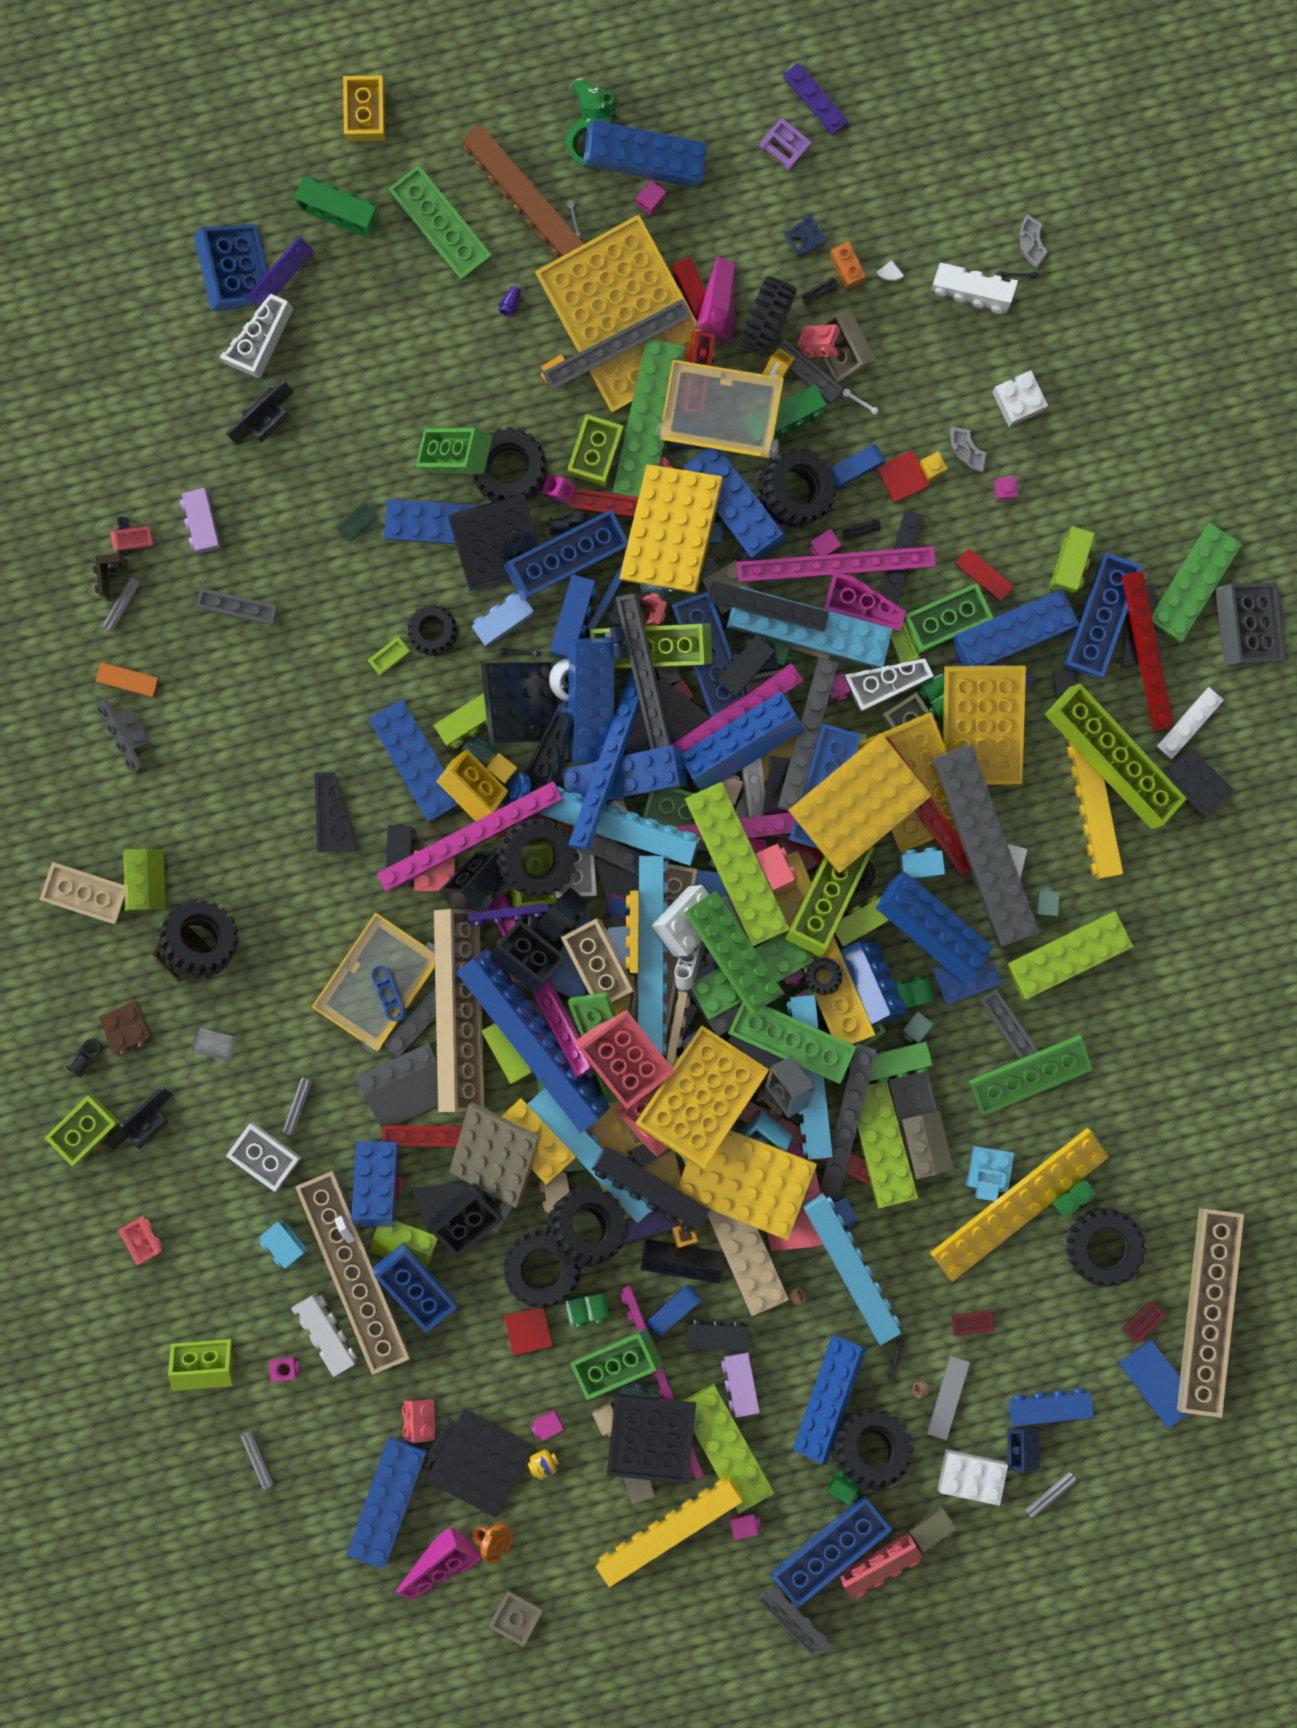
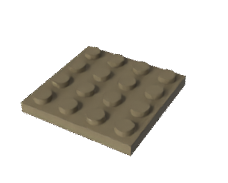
(494, 1154)

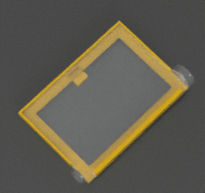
(722, 409)
(351, 994)

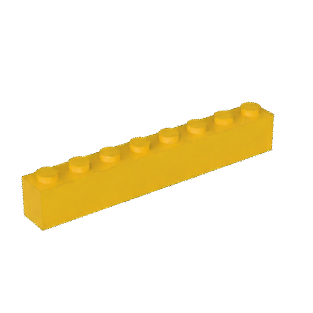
(1097, 816)
(669, 1531)

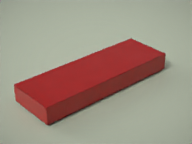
(690, 284)
(984, 575)

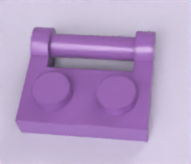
(789, 139)

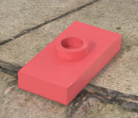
(131, 538)

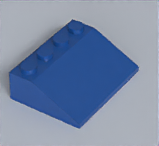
(230, 264)

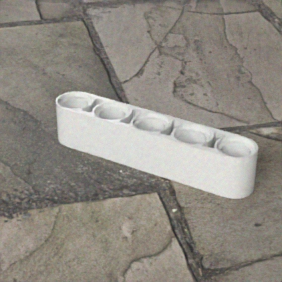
(688, 969)

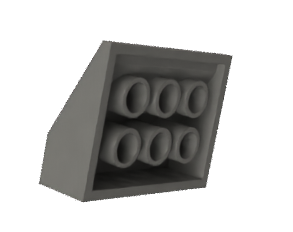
(1250, 623)
(402, 1086)

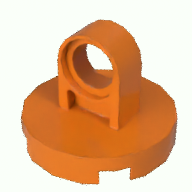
(496, 1541)

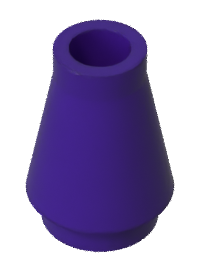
(509, 303)

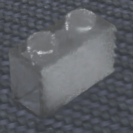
(214, 1044)

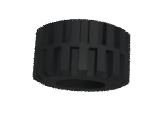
(428, 613)

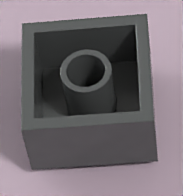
(790, 1086)

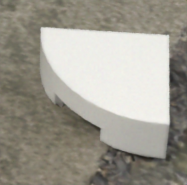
(889, 272)
(344, 1229)

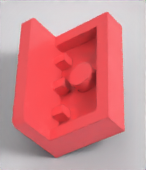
(819, 341)
(655, 611)
(140, 1240)
(419, 1420)

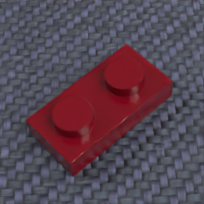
(1143, 1321)
(972, 1322)

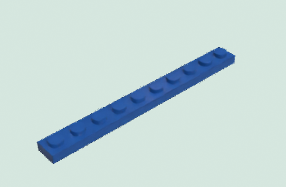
(606, 767)

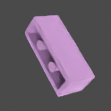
(200, 521)
(740, 1384)

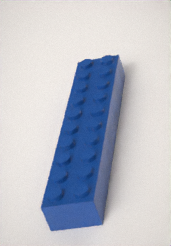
(532, 1039)

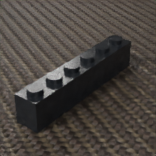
(650, 1189)

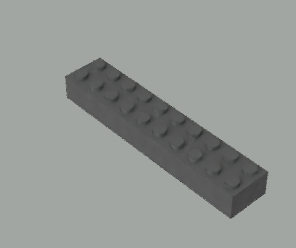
(984, 844)

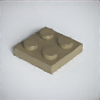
(515, 1618)

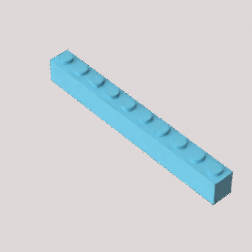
(651, 951)

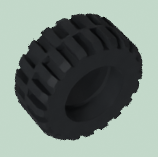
(767, 316)
(536, 471)
(817, 477)
(510, 857)
(208, 917)
(608, 1215)
(1130, 1259)
(526, 1291)
(895, 1439)

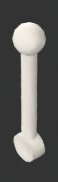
(847, 393)

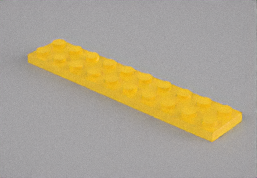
(843, 1008)
(1019, 1205)

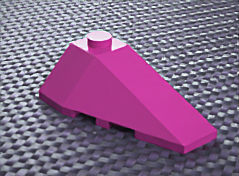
(719, 303)
(857, 600)
(444, 1557)

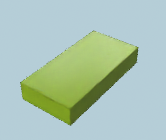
(903, 645)
(389, 656)

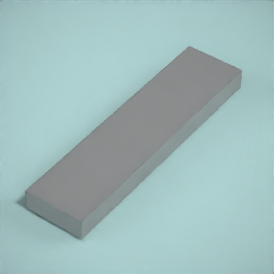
(948, 1397)

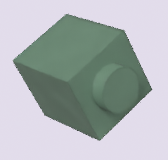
(1047, 902)
(916, 1028)

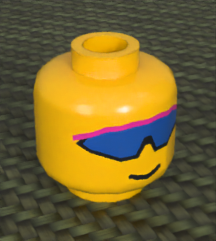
(543, 1464)

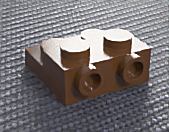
(125, 1028)

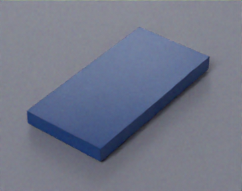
(1155, 1381)

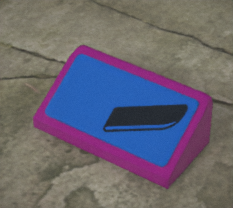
(617, 907)

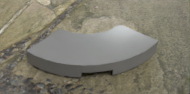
(1031, 242)
(966, 450)

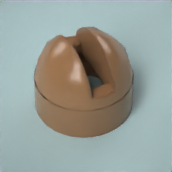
(797, 1296)
(920, 1389)

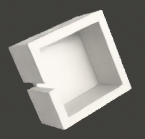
(1020, 398)

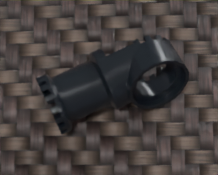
(563, 524)
(84, 1058)

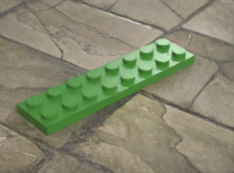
(640, 442)

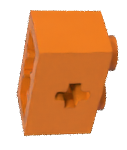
(847, 266)

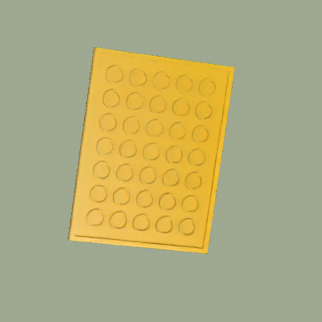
(608, 289)

